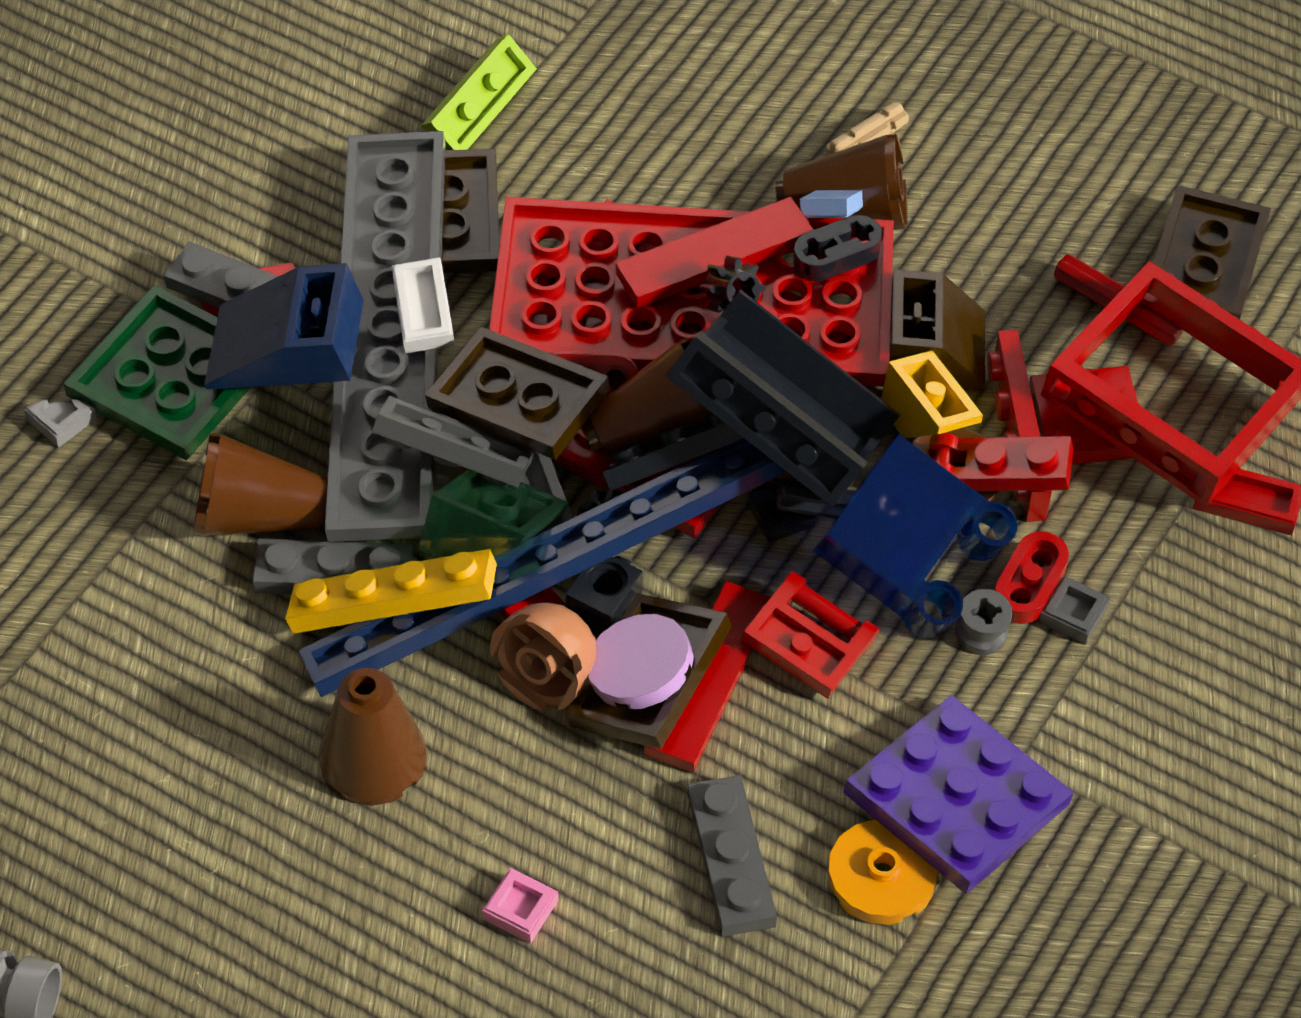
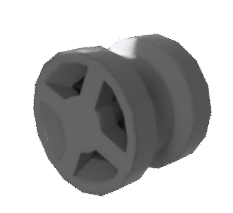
(976, 633)

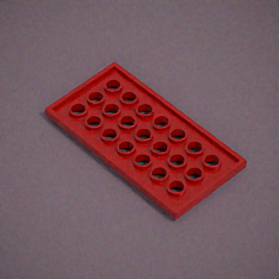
(631, 225)

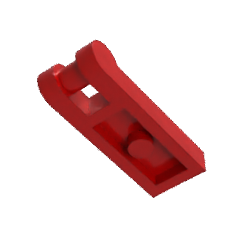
(1006, 461)

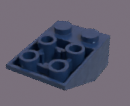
(288, 331)

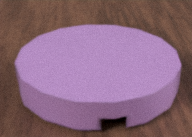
(641, 661)

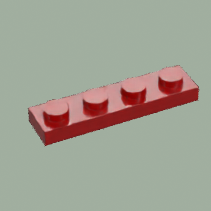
(1017, 409)

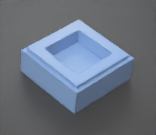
(831, 203)

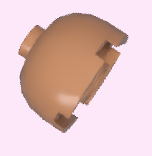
(544, 655)

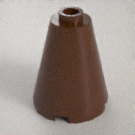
(864, 167)
(644, 408)
(255, 492)
(371, 741)

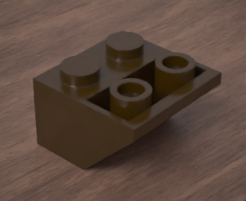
(939, 318)

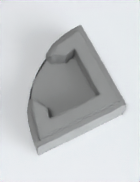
(60, 419)

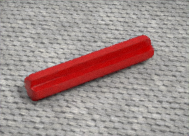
(1103, 289)

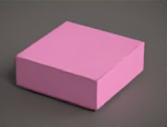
(520, 905)

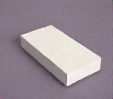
(423, 305)

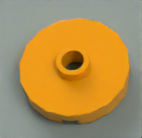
(873, 893)

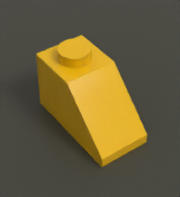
(926, 397)

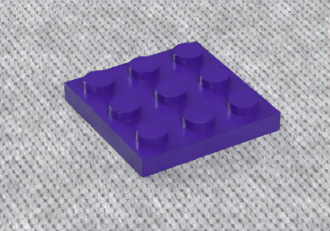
(958, 793)

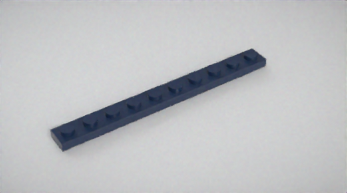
(550, 559)

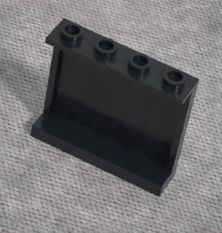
(784, 397)

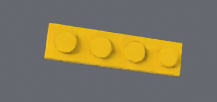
(391, 591)

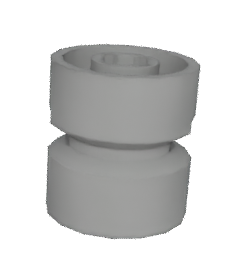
(29, 986)

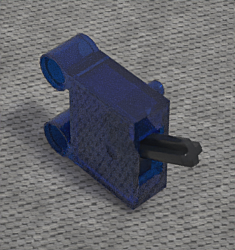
(899, 527)

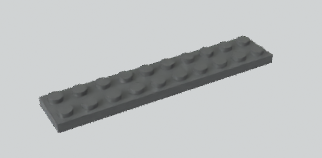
(388, 220)

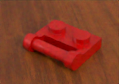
(803, 645)

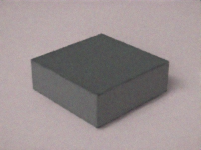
(1074, 610)

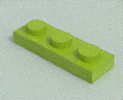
(481, 94)

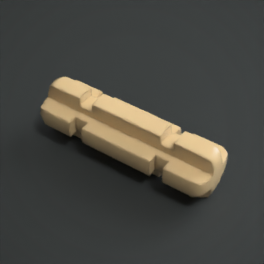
(880, 124)

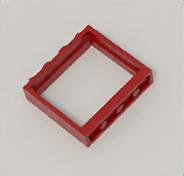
(1143, 433)

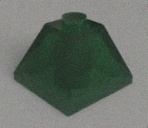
(483, 515)

